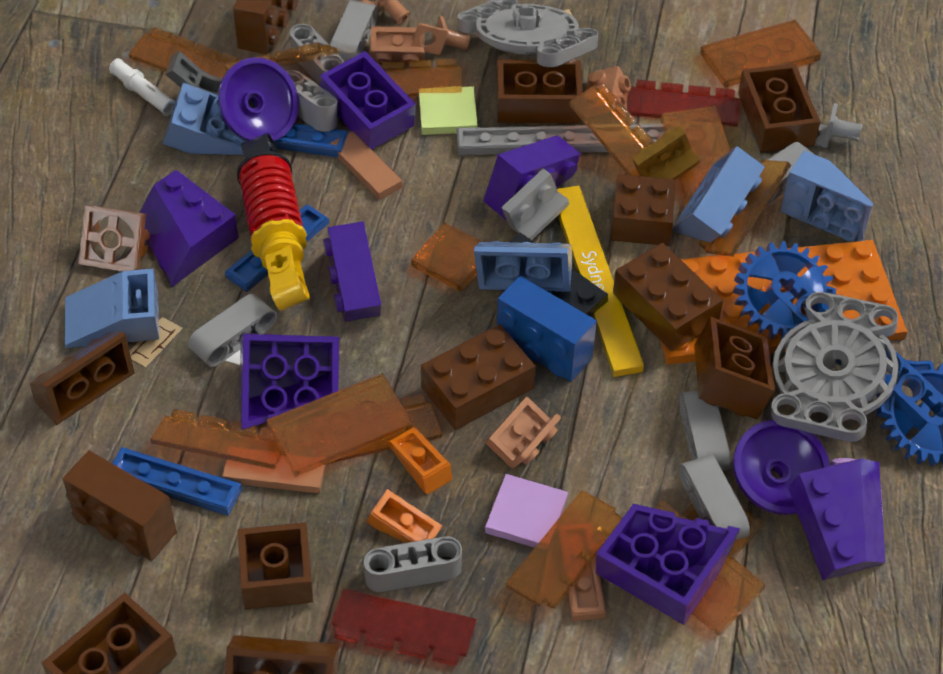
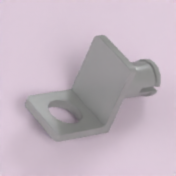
(837, 128)

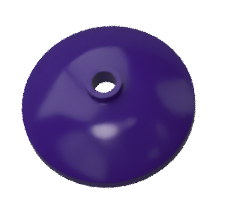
(272, 95)
(777, 449)

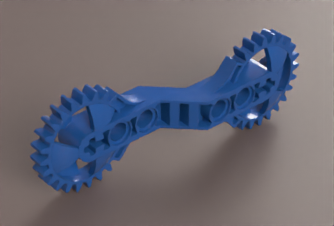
(900, 410)

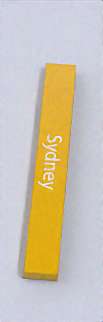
(591, 263)

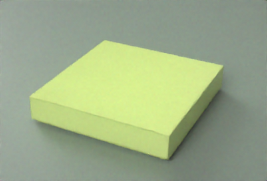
(447, 111)

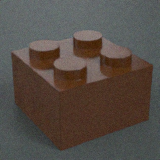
(643, 210)
(275, 565)

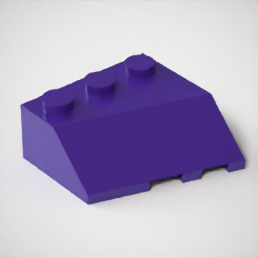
(185, 226)
(284, 373)
(842, 516)
(665, 558)

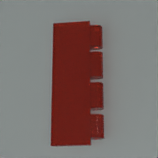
(652, 102)
(410, 624)

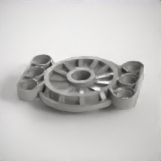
(529, 30)
(814, 350)

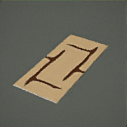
(147, 350)

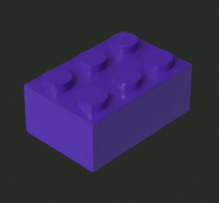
(369, 100)

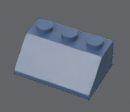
(720, 196)
(540, 263)

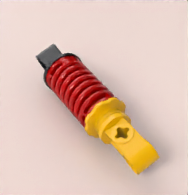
(274, 219)

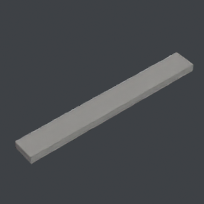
(503, 139)

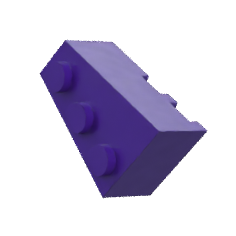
(520, 165)
(352, 271)

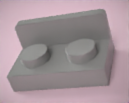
(535, 205)

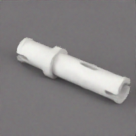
(135, 81)

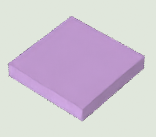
(525, 510)

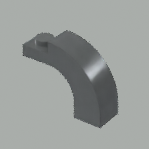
(183, 70)

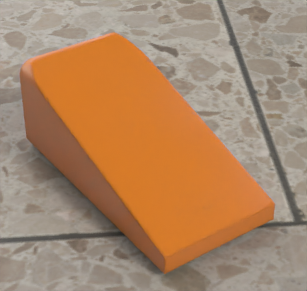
(421, 460)
(402, 520)

